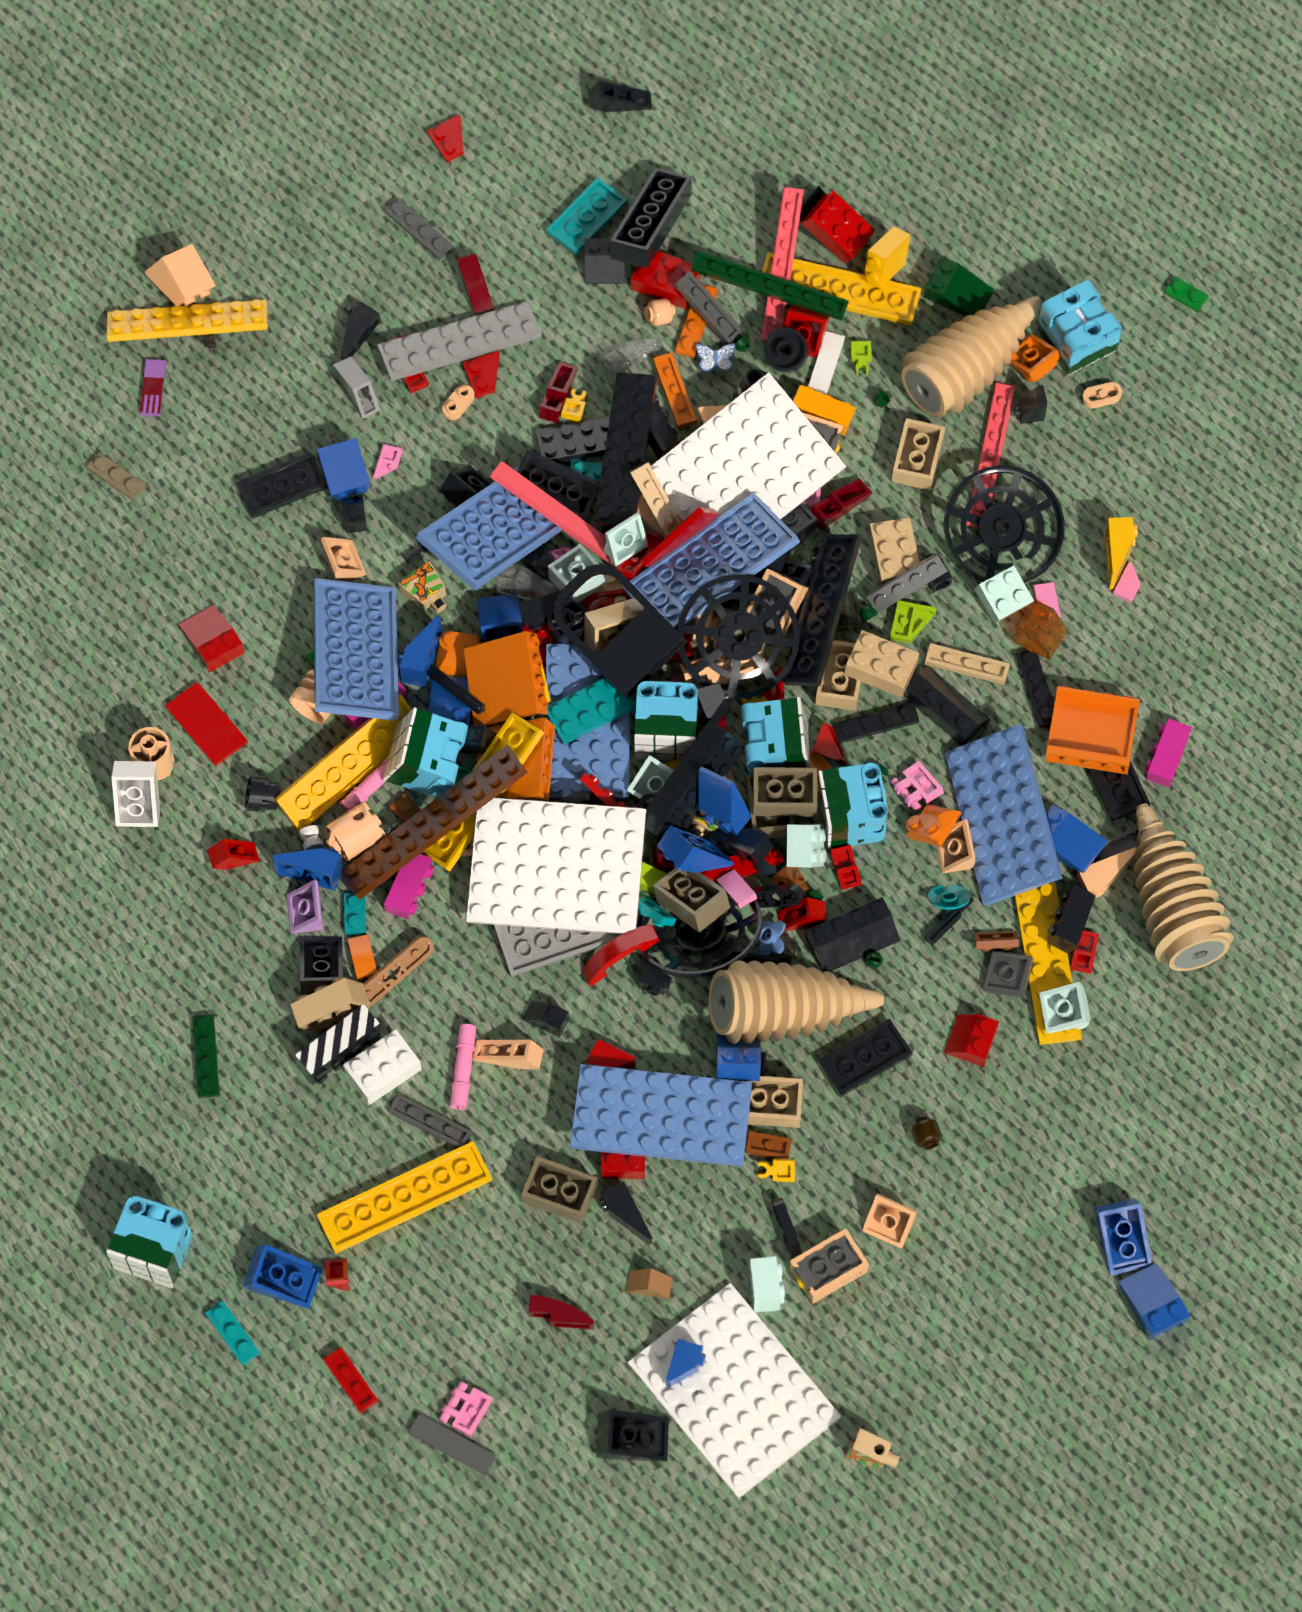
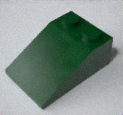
(957, 288)

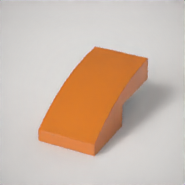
(362, 956)

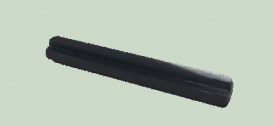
(457, 690)

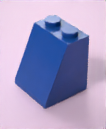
(343, 469)
(499, 617)

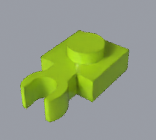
(861, 354)

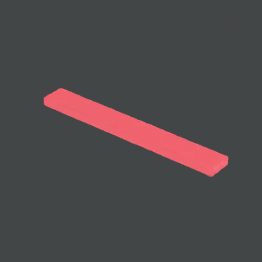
(783, 256)
(993, 440)
(551, 509)

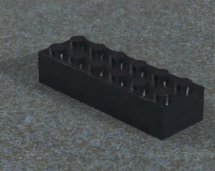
(651, 217)
(679, 796)

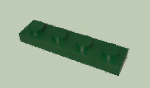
(206, 1056)

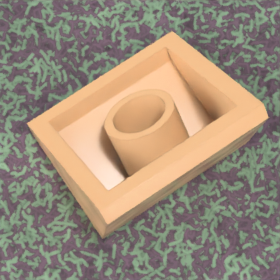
(342, 558)
(957, 849)
(889, 1221)

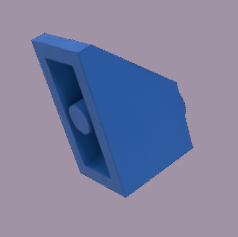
(685, 1361)

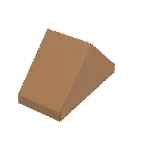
(649, 1283)

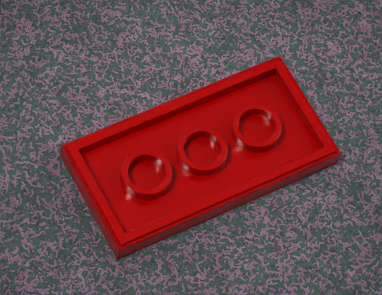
(694, 523)
(206, 724)

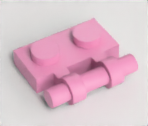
(923, 783)
(471, 1412)

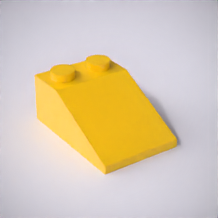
(1119, 540)

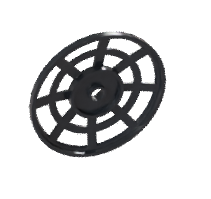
(1007, 514)
(725, 630)
(705, 944)

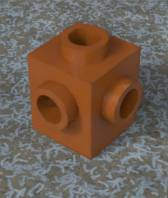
(789, 875)

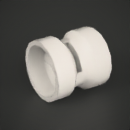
(311, 837)

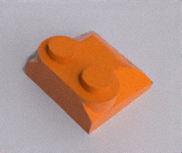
(1034, 358)
(451, 652)
(932, 824)

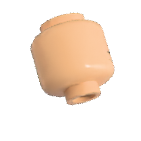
(659, 312)

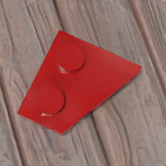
(448, 138)
(483, 373)

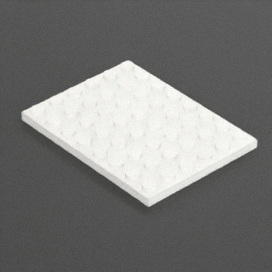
(749, 447)
(556, 866)
(748, 1400)

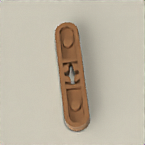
(406, 960)

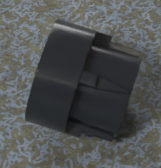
(261, 794)

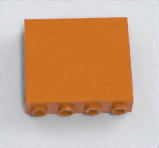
(506, 678)
(1092, 730)
(538, 765)

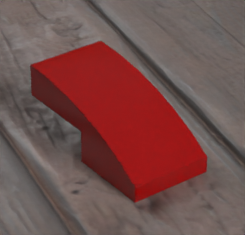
(845, 867)
(1085, 952)

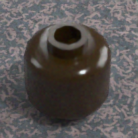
(926, 1133)

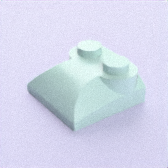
(625, 539)
(1065, 1008)

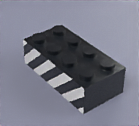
(338, 1045)

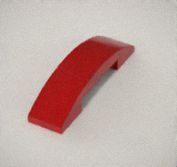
(617, 949)

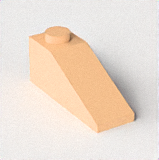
(1103, 873)
(509, 1053)

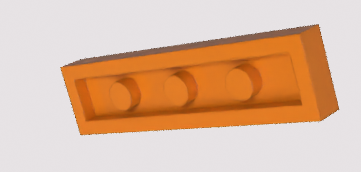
(693, 329)
(674, 390)

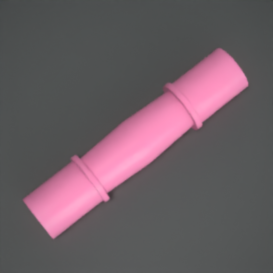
(365, 789)
(463, 1067)

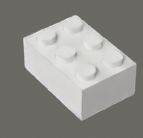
(136, 793)
(382, 1067)

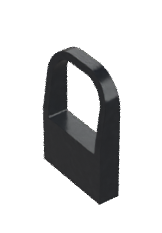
(635, 651)

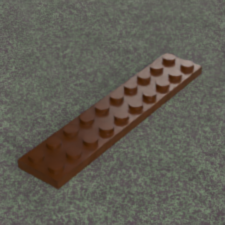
(433, 822)

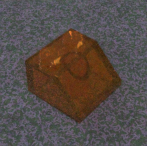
(1040, 630)

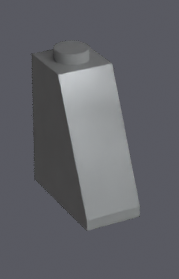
(357, 386)

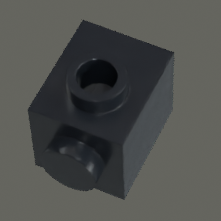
(654, 980)

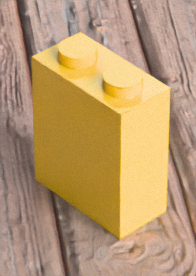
(886, 257)

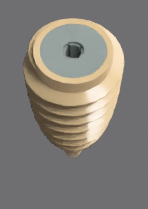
(965, 357)
(1177, 899)
(782, 1001)

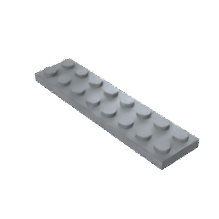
(458, 341)

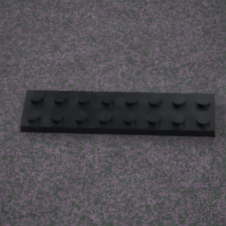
(625, 447)
(823, 608)

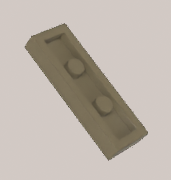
(116, 476)

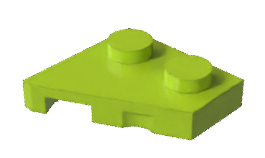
(910, 621)

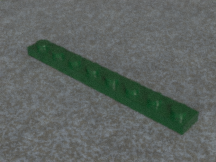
(769, 285)

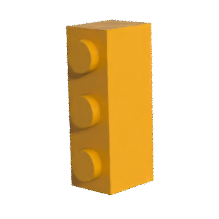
(824, 407)

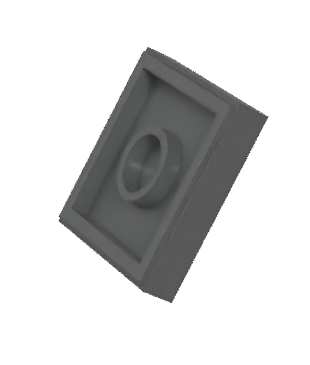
(1008, 974)

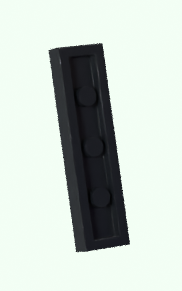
(1036, 687)
(876, 722)

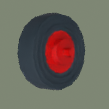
(774, 861)

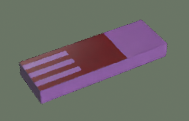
(153, 387)

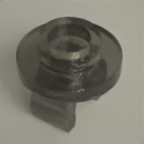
(210, 340)
(790, 948)

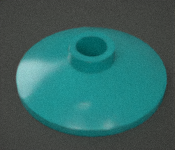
(949, 898)

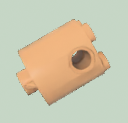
(152, 746)
(354, 832)

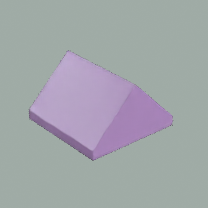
(305, 908)

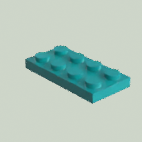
(586, 216)
(588, 710)

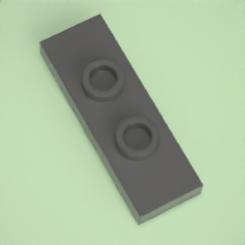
(1119, 844)

